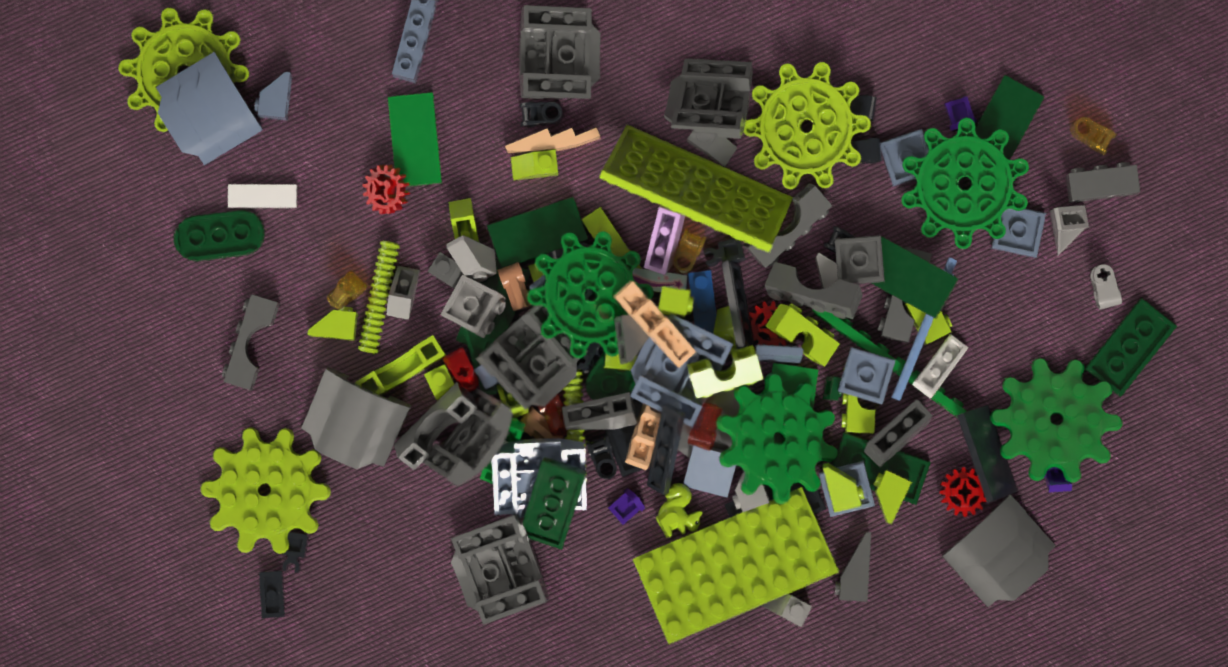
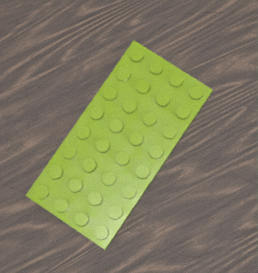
(696, 188)
(735, 566)

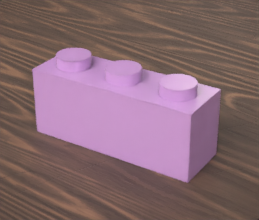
(664, 240)

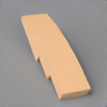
(543, 141)
(654, 324)
(643, 437)

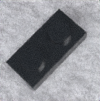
(272, 594)

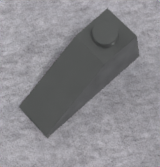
(602, 413)
(855, 575)

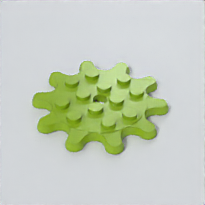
(170, 49)
(782, 130)
(289, 497)

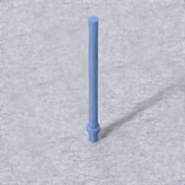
(918, 343)

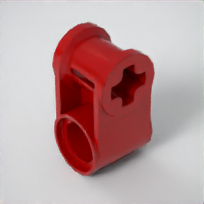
(461, 369)

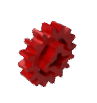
(386, 189)
(767, 314)
(964, 503)

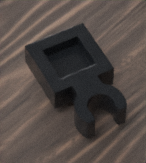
(728, 250)
(297, 548)

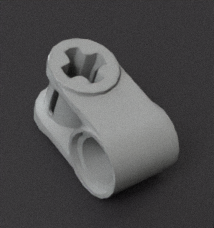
(1105, 292)

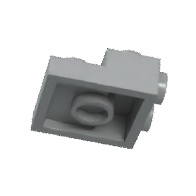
(474, 306)

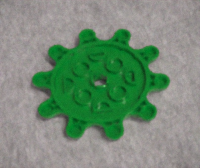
(990, 187)
(566, 286)
(754, 443)
(1052, 444)

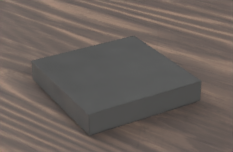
(860, 259)

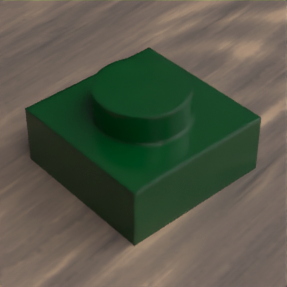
(831, 388)

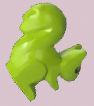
(672, 512)

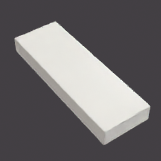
(262, 196)
(940, 366)

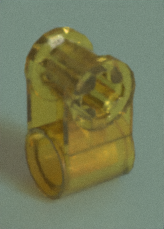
(1094, 135)
(690, 248)
(346, 290)

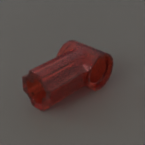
(554, 416)
(703, 433)

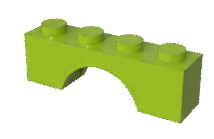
(404, 367)

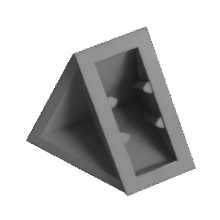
(1067, 225)

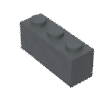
(1102, 182)
(898, 433)

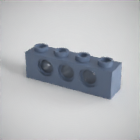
(414, 39)

